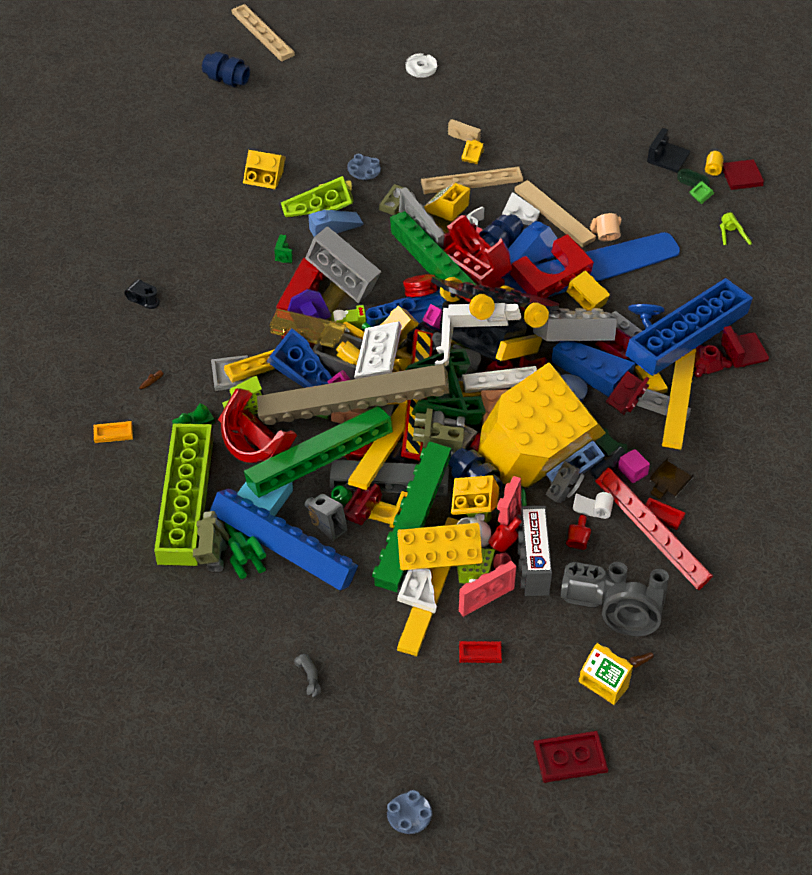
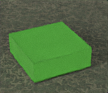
(701, 192)

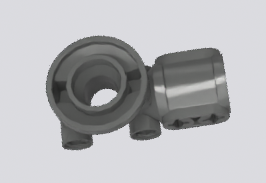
(627, 606)

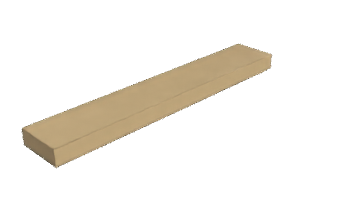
(263, 32)
(473, 180)
(555, 213)

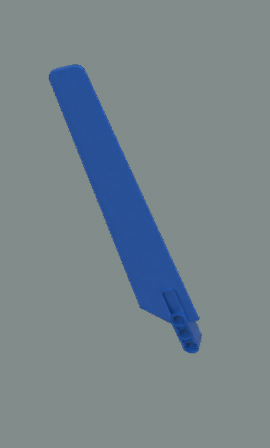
(607, 263)

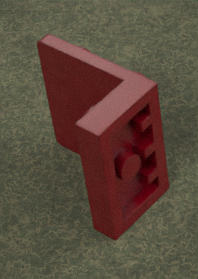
(743, 349)
(624, 395)

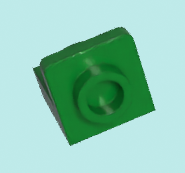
(282, 250)

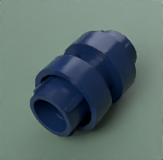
(231, 70)
(505, 228)
(472, 464)

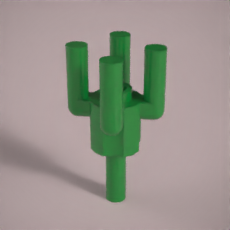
(244, 549)

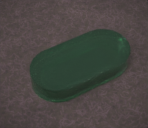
(691, 177)

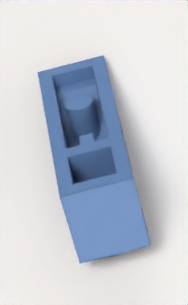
(335, 220)
(582, 459)

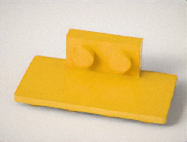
(439, 546)

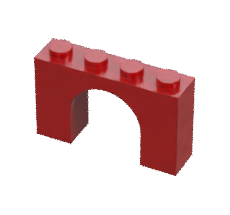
(543, 284)

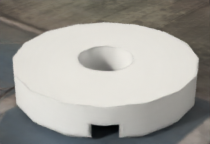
(414, 69)

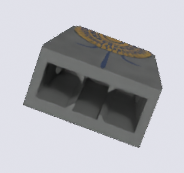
(327, 515)

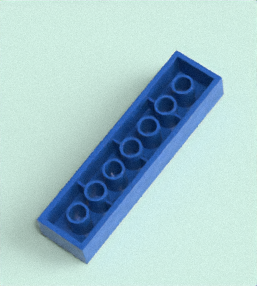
(688, 326)

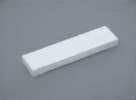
(495, 379)

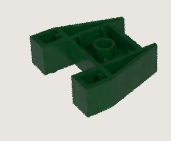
(452, 403)

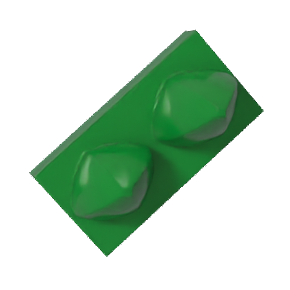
(199, 416)

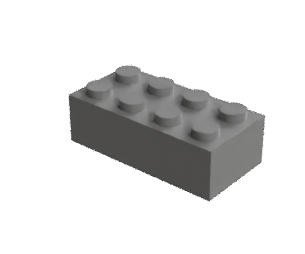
(342, 264)
(578, 325)

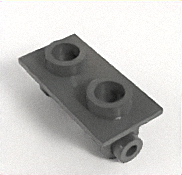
(437, 339)
(559, 487)

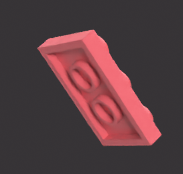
(511, 503)
(487, 588)

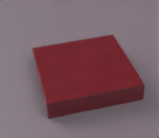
(742, 174)

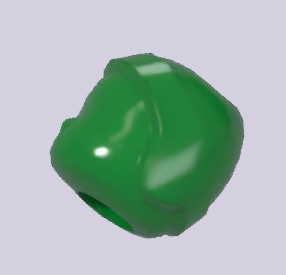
(341, 495)

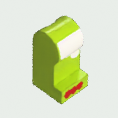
(354, 317)

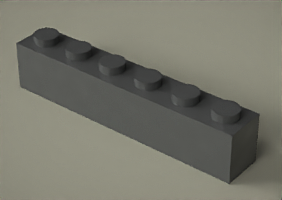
(390, 478)

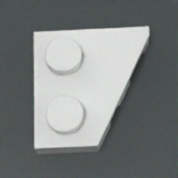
(522, 209)
(418, 590)

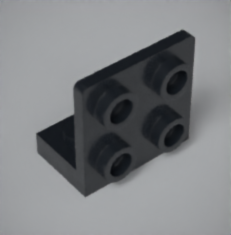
(666, 154)

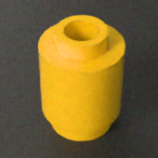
(714, 163)
(348, 352)

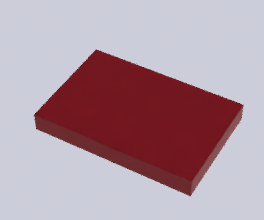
(570, 756)

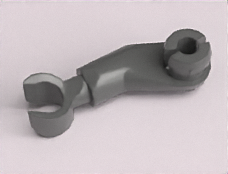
(312, 673)

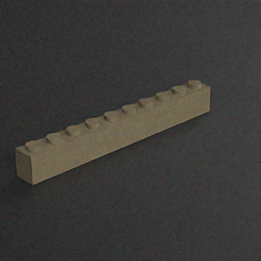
(353, 394)

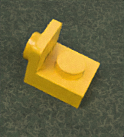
(472, 151)

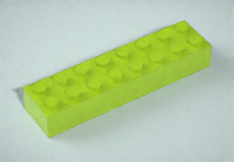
(184, 494)

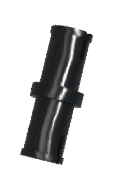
(609, 461)

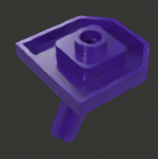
(309, 304)

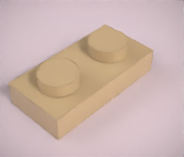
(463, 131)

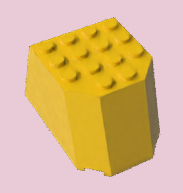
(536, 427)

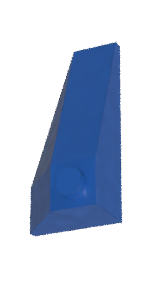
(533, 242)

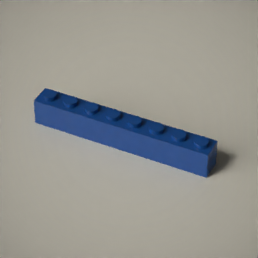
(284, 539)

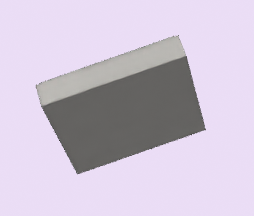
(220, 378)

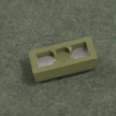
(391, 201)

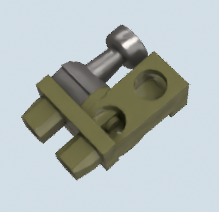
(439, 429)
(211, 542)

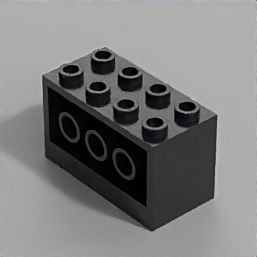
(486, 338)

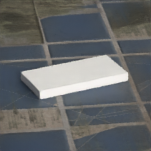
(378, 350)

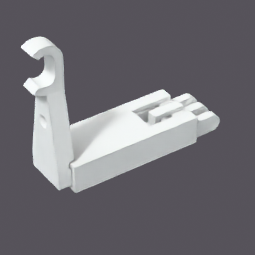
(460, 316)

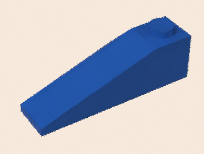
(298, 361)

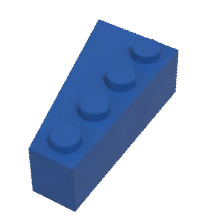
(592, 365)

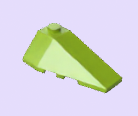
(328, 196)

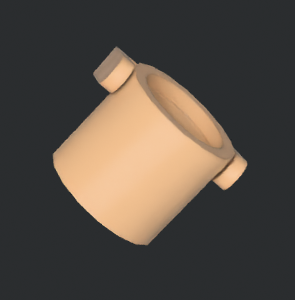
(606, 226)

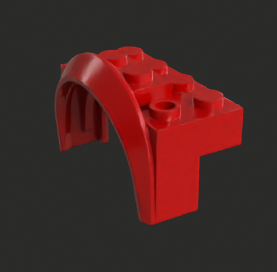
(487, 264)
(236, 419)

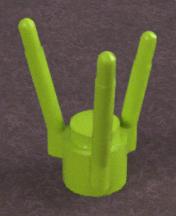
(730, 223)

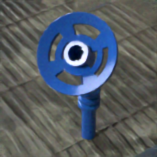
(646, 312)

